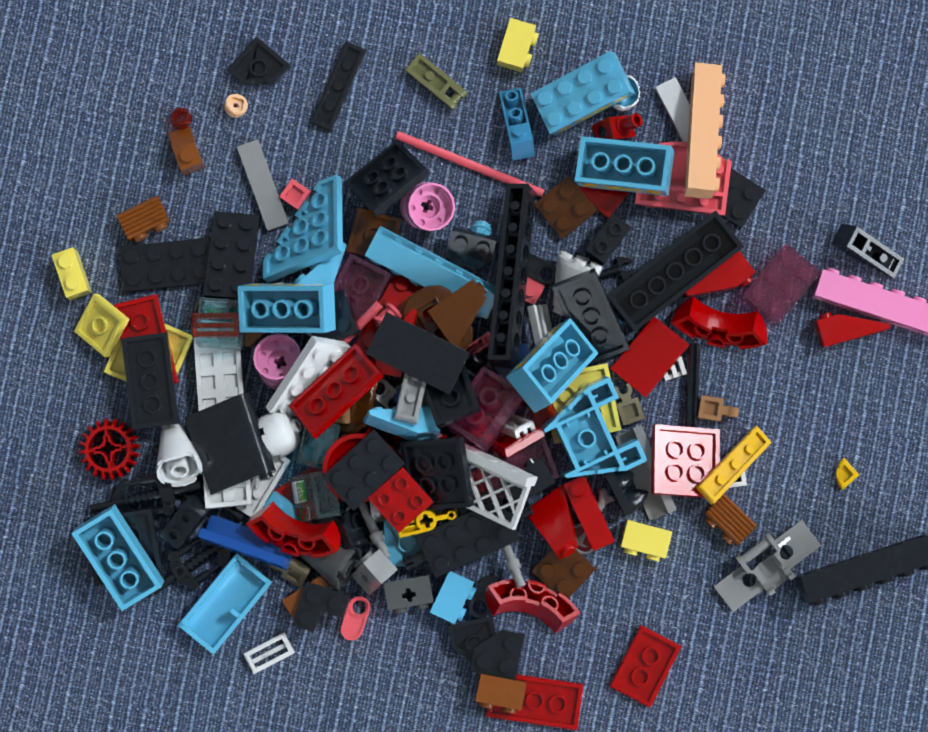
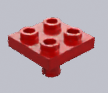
(400, 500)

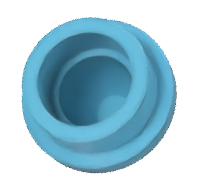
(482, 227)

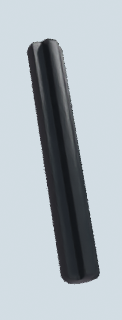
(692, 385)

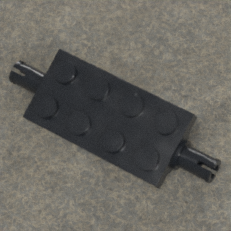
(463, 540)

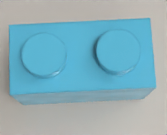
(452, 597)

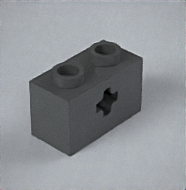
(420, 585)

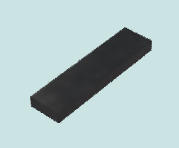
(338, 86)

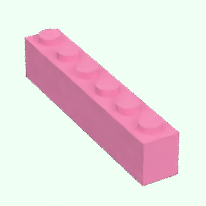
(872, 300)

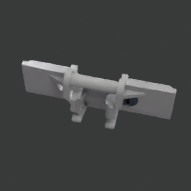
(772, 571)

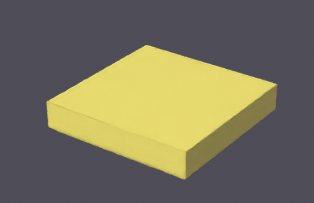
(101, 325)

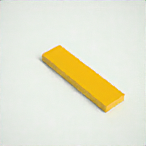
(733, 465)

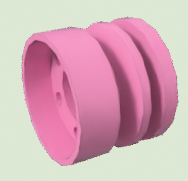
(439, 203)
(274, 352)

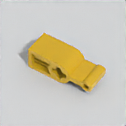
(418, 526)

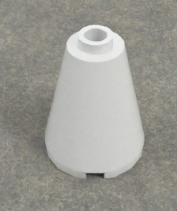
(177, 458)

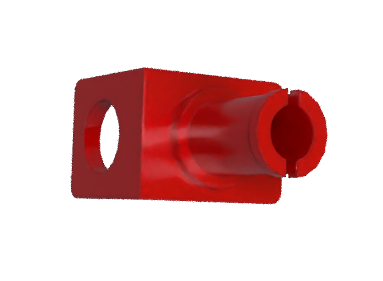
(618, 126)

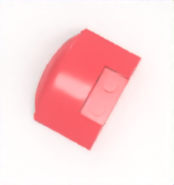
(676, 198)

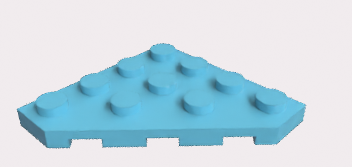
(313, 235)

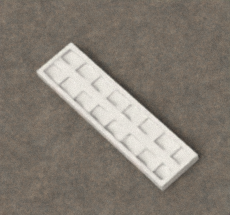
(218, 379)

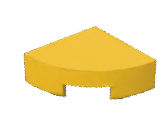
(845, 473)

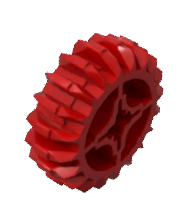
(111, 459)

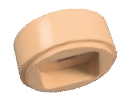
(235, 105)

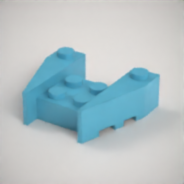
(587, 436)

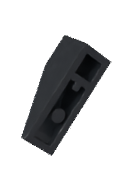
(867, 250)

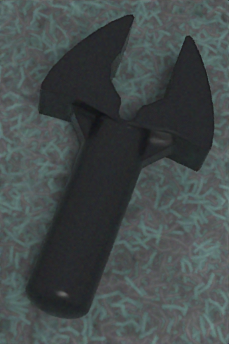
(612, 271)

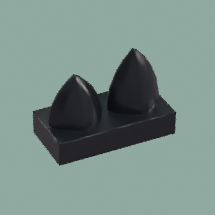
(628, 500)

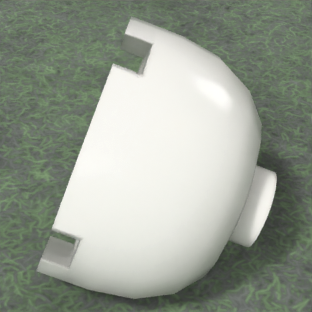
(281, 433)

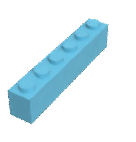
(423, 266)

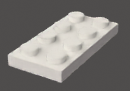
(310, 364)

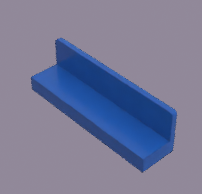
(243, 541)

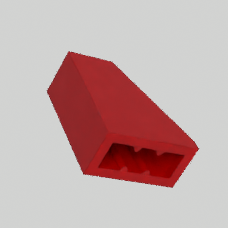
(555, 522)

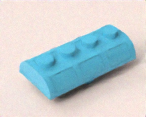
(225, 603)

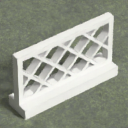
(506, 473)

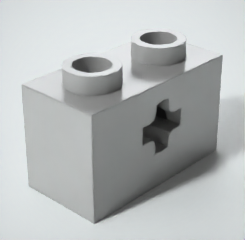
(373, 571)

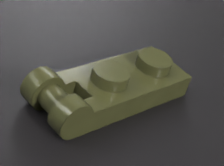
(435, 81)

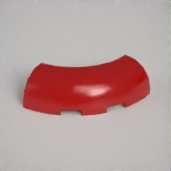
(719, 327)
(293, 535)
(532, 599)

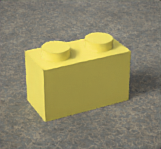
(516, 45)
(71, 273)
(645, 539)

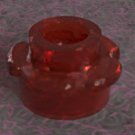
(181, 112)

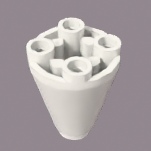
(569, 267)

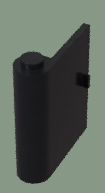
(230, 443)

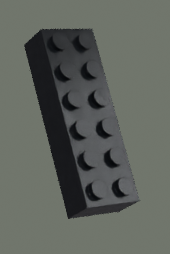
(675, 271)
(862, 570)

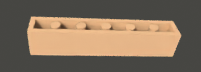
(703, 131)

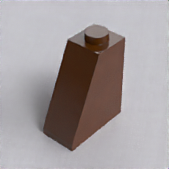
(458, 311)

